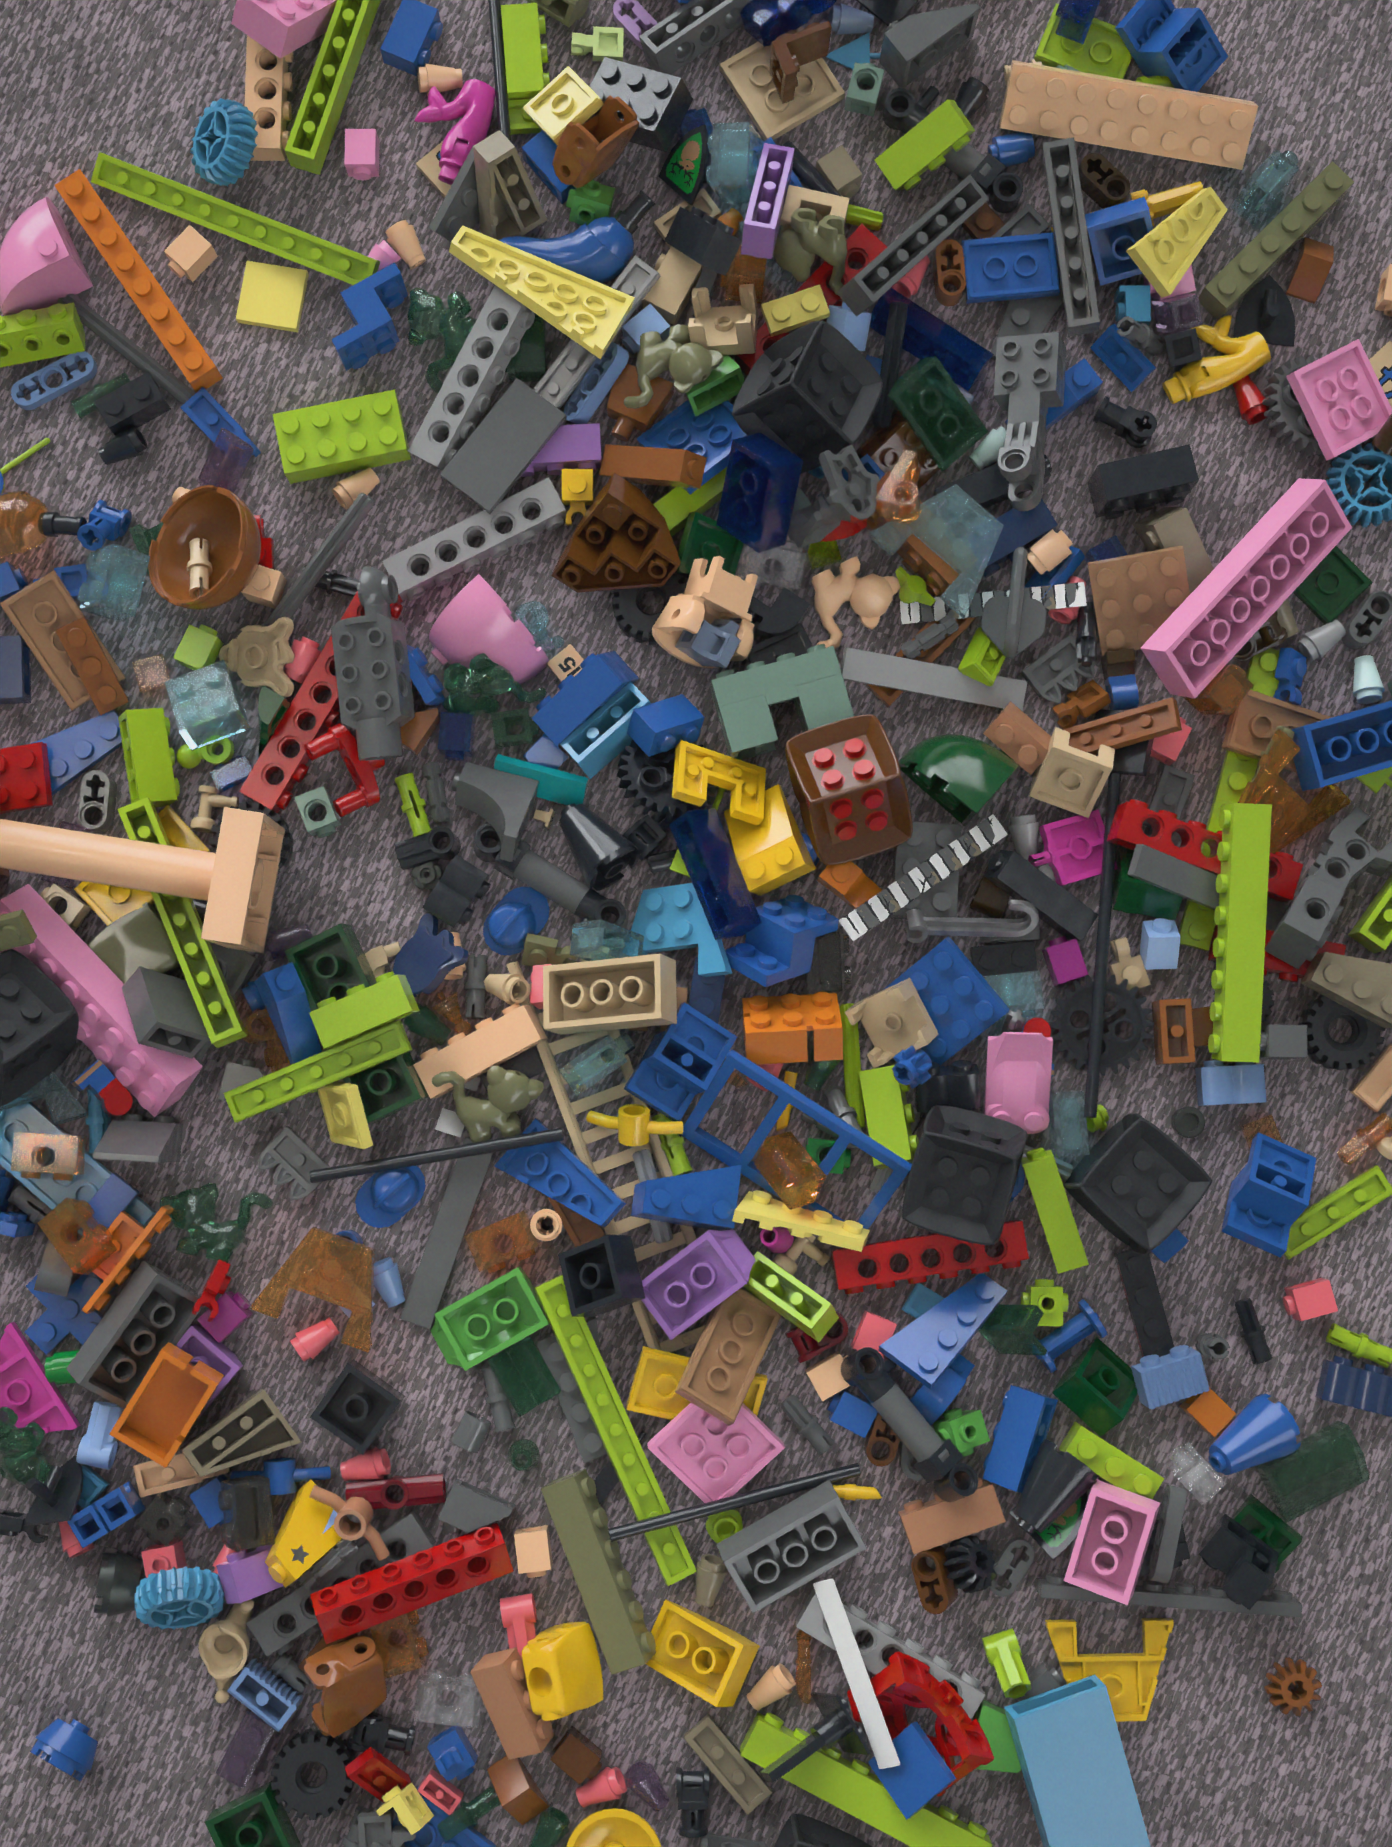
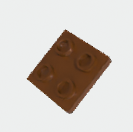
(795, 50)
(889, 443)

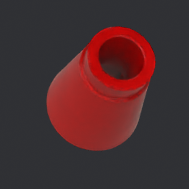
(1250, 401)

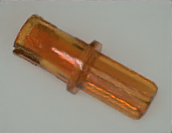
(1365, 1139)

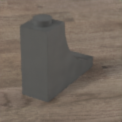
(500, 799)

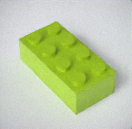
(341, 436)

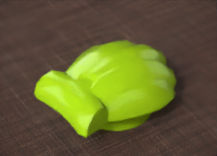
(724, 1525)

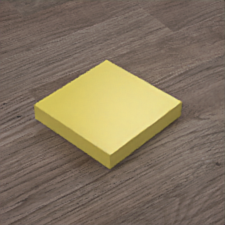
(561, 102)
(272, 296)
(345, 1115)

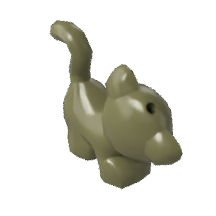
(798, 247)
(686, 361)
(507, 1093)

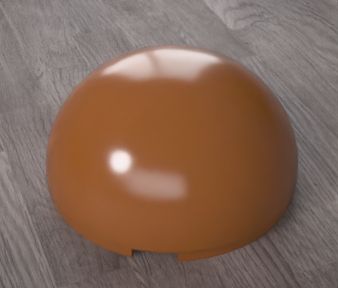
(233, 552)

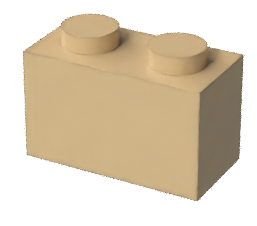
(674, 286)

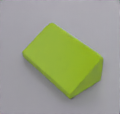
(982, 659)

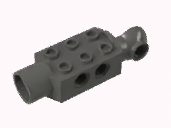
(374, 669)

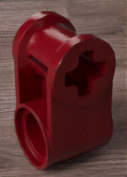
(815, 1348)

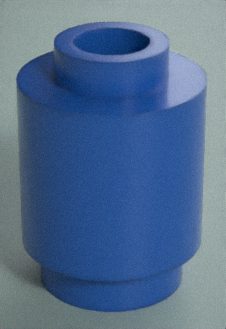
(1012, 148)

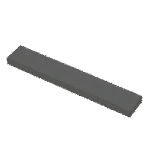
(1187, 881)
(446, 1239)

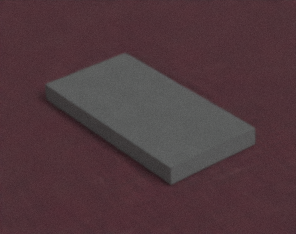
(503, 445)

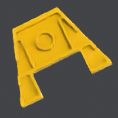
(1128, 1676)

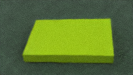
(1099, 55)

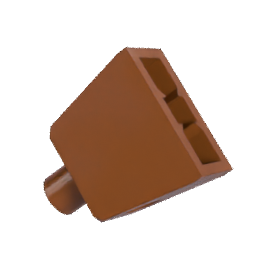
(642, 417)

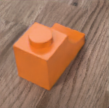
(848, 883)

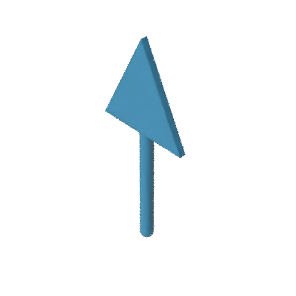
(855, 51)

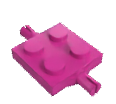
(1072, 848)

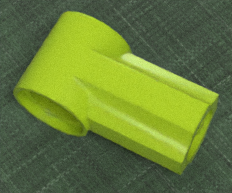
(1005, 1656)

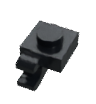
(12, 1523)

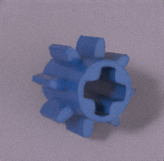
(912, 1067)

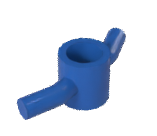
(284, 1475)

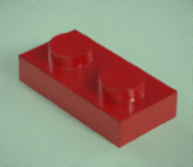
(376, 1773)

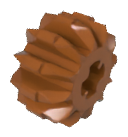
(1292, 1699)

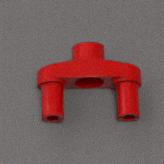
(362, 772)

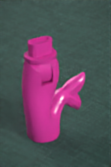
(476, 105)

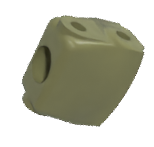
(135, 942)

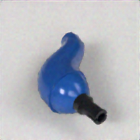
(594, 249)

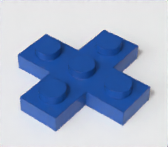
(65, 1314)

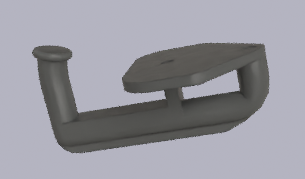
(1014, 621)

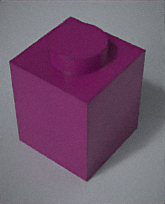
(1064, 960)
(231, 1315)

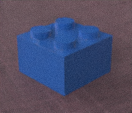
(1112, 234)

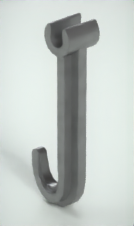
(919, 926)

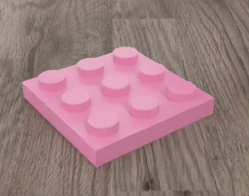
(1341, 399)
(713, 1456)

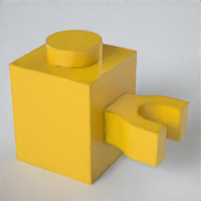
(577, 491)

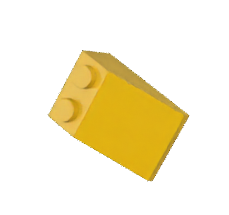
(772, 850)
(701, 1654)

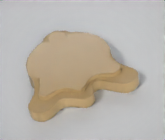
(261, 655)

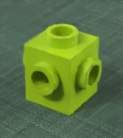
(1056, 1303)

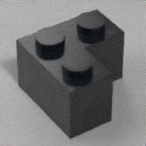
(1242, 1558)

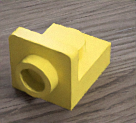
(409, 1806)

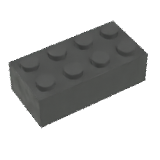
(132, 1333)
(790, 1546)

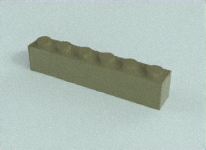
(1275, 241)
(599, 1571)

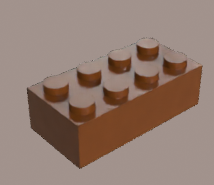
(918, 556)

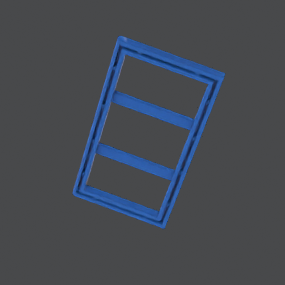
(786, 1096)

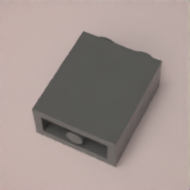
(164, 1013)

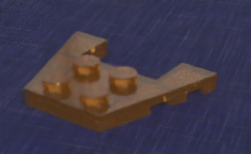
(1290, 813)
(331, 1271)

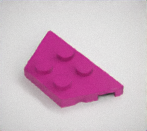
(26, 1386)

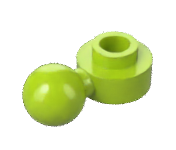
(191, 759)

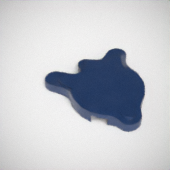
(428, 956)

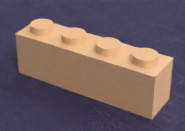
(487, 1046)

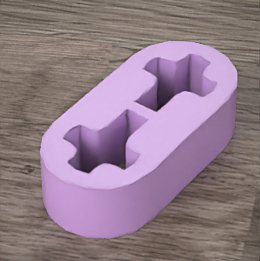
(640, 16)

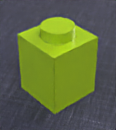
(198, 647)

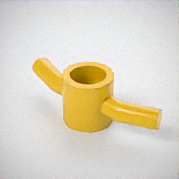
(634, 1124)

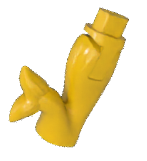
(1217, 372)

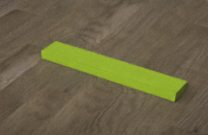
(318, 1071)

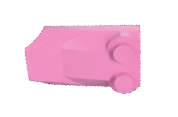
(1019, 1079)

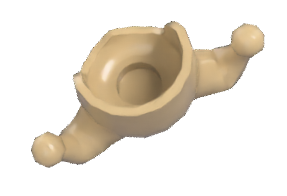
(226, 1647)

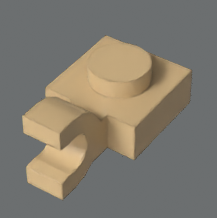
(1127, 966)

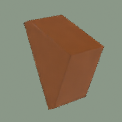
(1310, 270)
(419, 729)
(517, 1789)

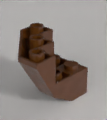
(618, 543)

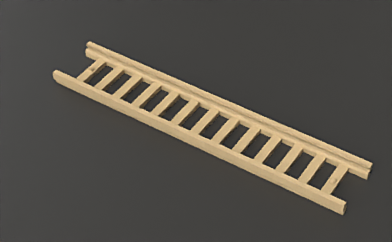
(581, 1139)

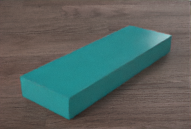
(553, 783)

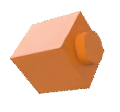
(1209, 1412)

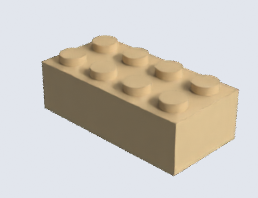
(609, 994)

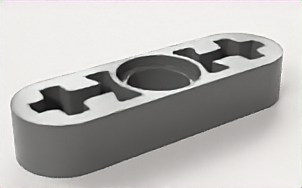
(1167, 1534)

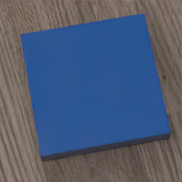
(920, 1772)

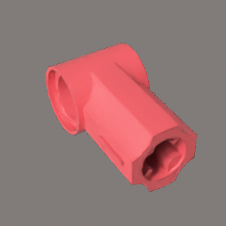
(519, 1618)

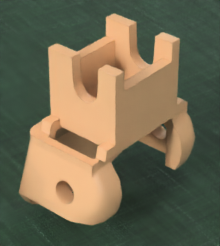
(707, 598)

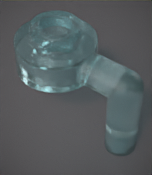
(538, 625)

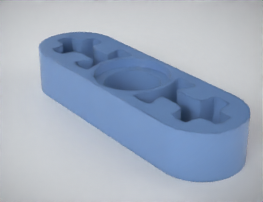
(587, 397)
(37, 398)

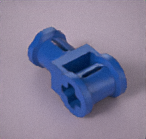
(103, 524)

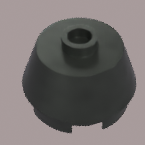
(118, 1583)

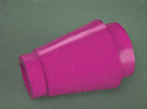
(782, 1241)

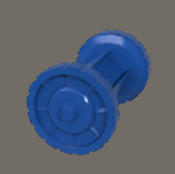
(1070, 1334)

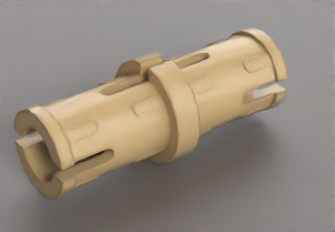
(199, 567)

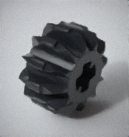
(970, 1564)

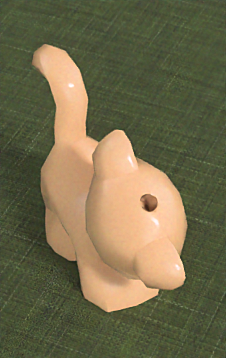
(867, 596)

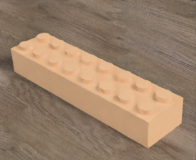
(1127, 115)

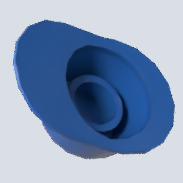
(513, 917)
(389, 1195)

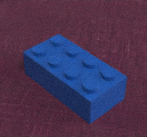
(1344, 746)

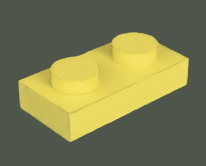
(795, 310)

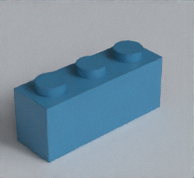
(605, 732)

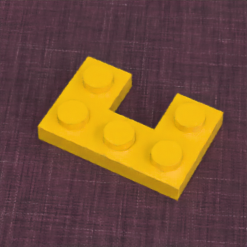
(698, 766)

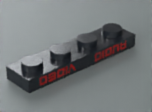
(1144, 1303)

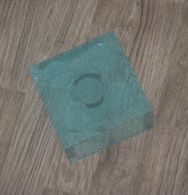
(734, 161)
(113, 582)
(207, 705)

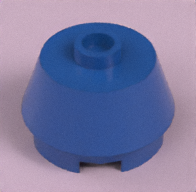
(67, 1747)

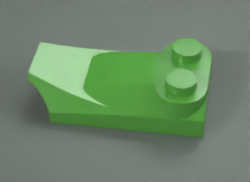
(489, 1320)

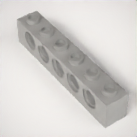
(468, 365)
(457, 538)
(813, 1622)

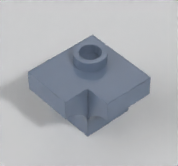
(712, 644)

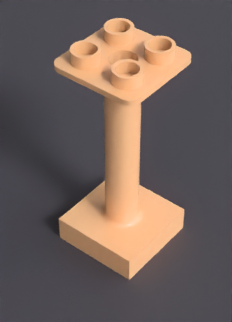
(233, 881)

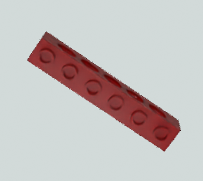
(861, 247)
(1127, 832)
(846, 1261)
(411, 1583)

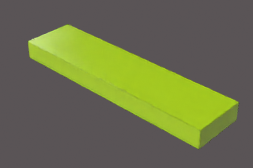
(1337, 1210)

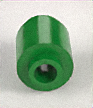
(56, 1367)

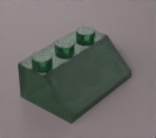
(937, 411)
(1315, 1473)

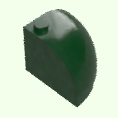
(957, 772)

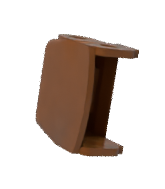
(581, 152)
(350, 1687)

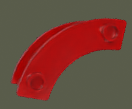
(922, 1690)

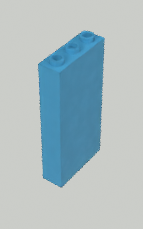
(1076, 1768)

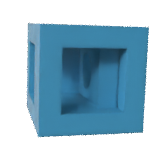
(1133, 302)

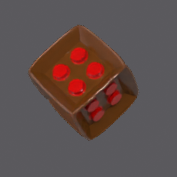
(849, 789)

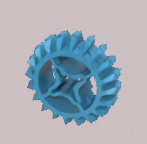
(224, 142)
(1344, 468)
(179, 1598)

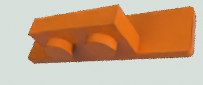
(131, 1242)

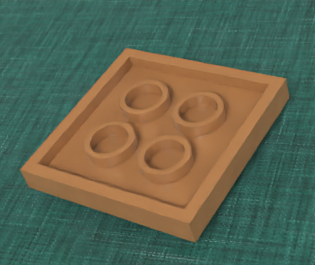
(1136, 595)

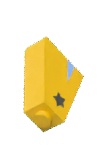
(302, 1538)

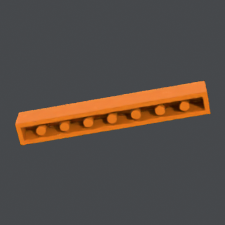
(138, 281)

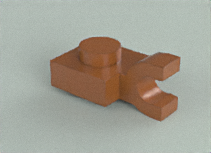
(1084, 701)

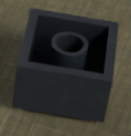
(601, 1276)
(357, 1406)

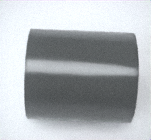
(471, 1432)

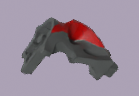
(844, 509)

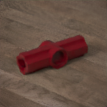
(417, 1490)

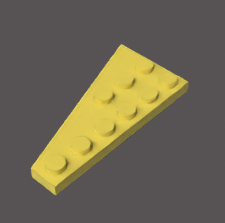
(568, 301)

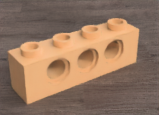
(260, 82)

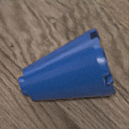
(1255, 1437)

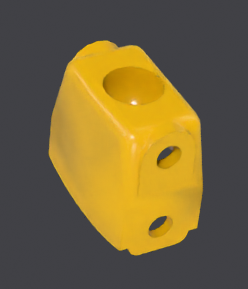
(563, 1670)

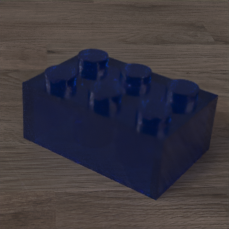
(759, 492)

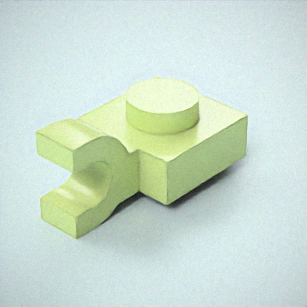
(603, 43)

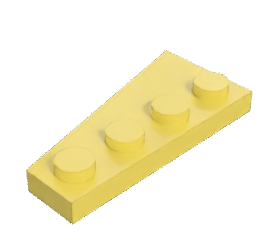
(1174, 243)
(800, 1222)

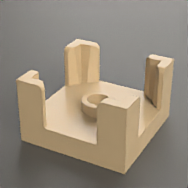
(821, 202)
(727, 328)
(1071, 776)
(893, 1021)

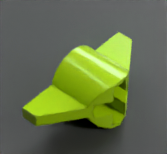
(913, 588)

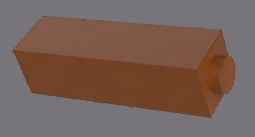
(654, 465)

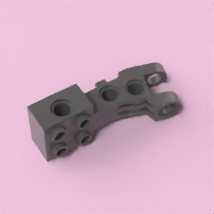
(1026, 384)
(1317, 901)

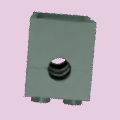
(745, 698)

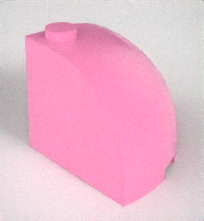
(39, 261)
(480, 624)

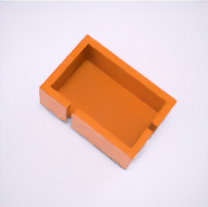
(778, 1027)
(166, 1404)

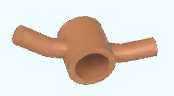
(346, 1528)

